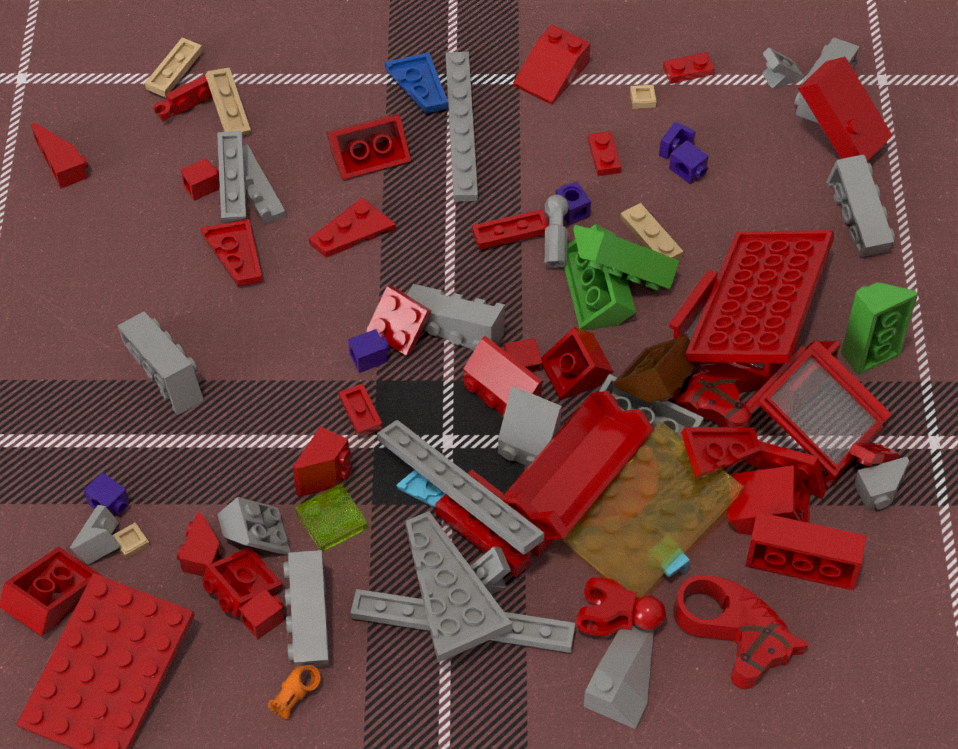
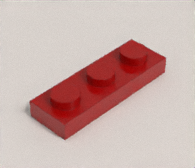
(510, 229)

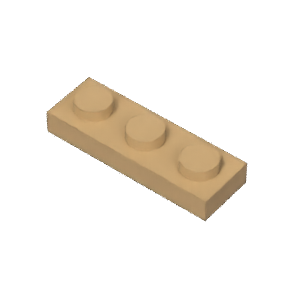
(173, 67)
(227, 101)
(650, 232)

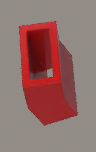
(526, 353)

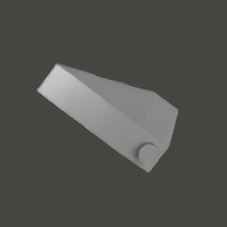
(622, 678)

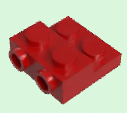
(239, 579)

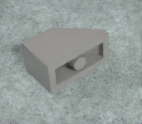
(880, 483)

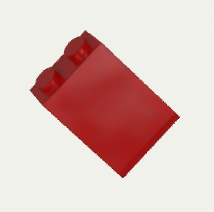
(771, 492)

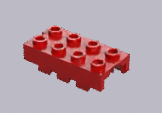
(481, 535)

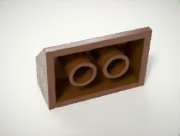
(657, 371)

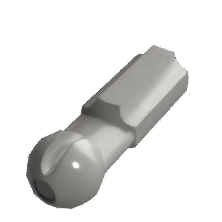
(556, 234)

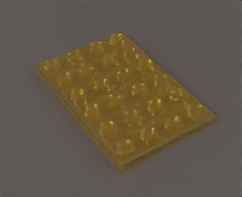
(650, 512)

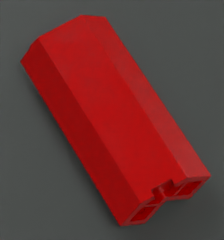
(578, 464)

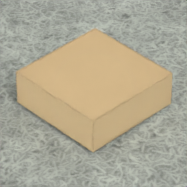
(643, 96)
(131, 540)

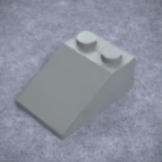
(527, 426)

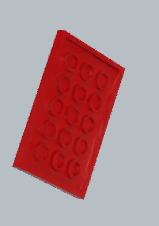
(106, 667)

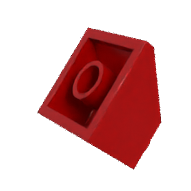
(576, 363)
(322, 463)

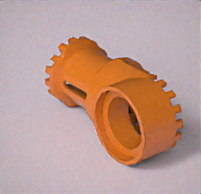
(293, 690)

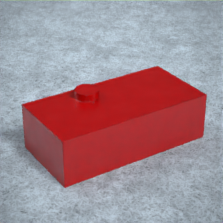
(845, 110)
(806, 551)

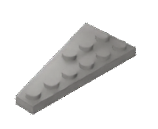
(454, 598)

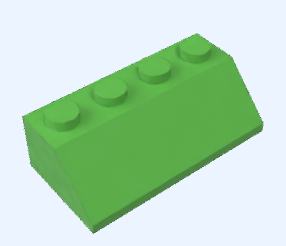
(625, 258)
(597, 296)
(877, 325)

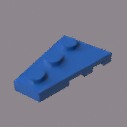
(419, 80)

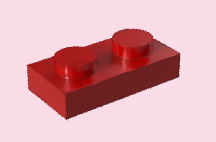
(688, 67)
(604, 153)
(360, 410)
(873, 453)

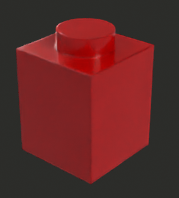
(200, 179)
(262, 613)

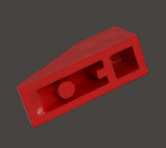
(61, 157)

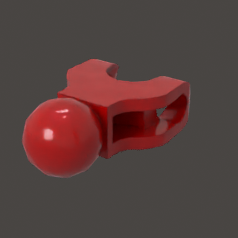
(617, 609)

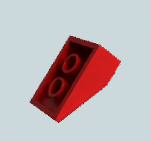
(553, 64)
(46, 590)

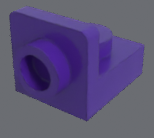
(674, 138)

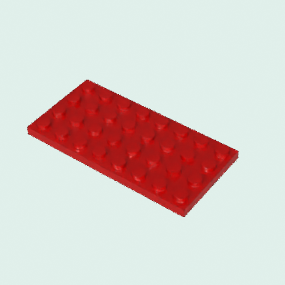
(761, 297)

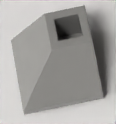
(254, 525)

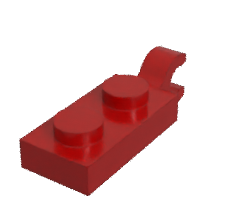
(183, 98)

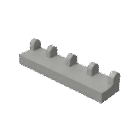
(231, 176)
(260, 191)

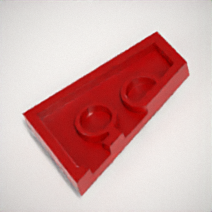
(353, 225)
(235, 249)
(718, 447)
(806, 465)

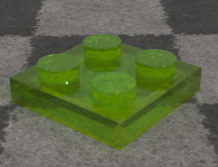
(331, 517)

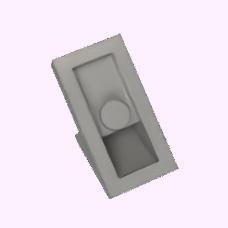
(780, 69)
(96, 536)
(492, 569)

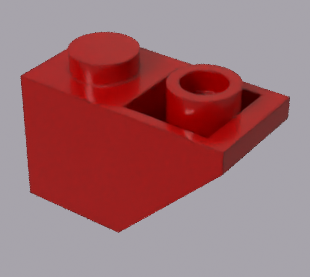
(200, 547)

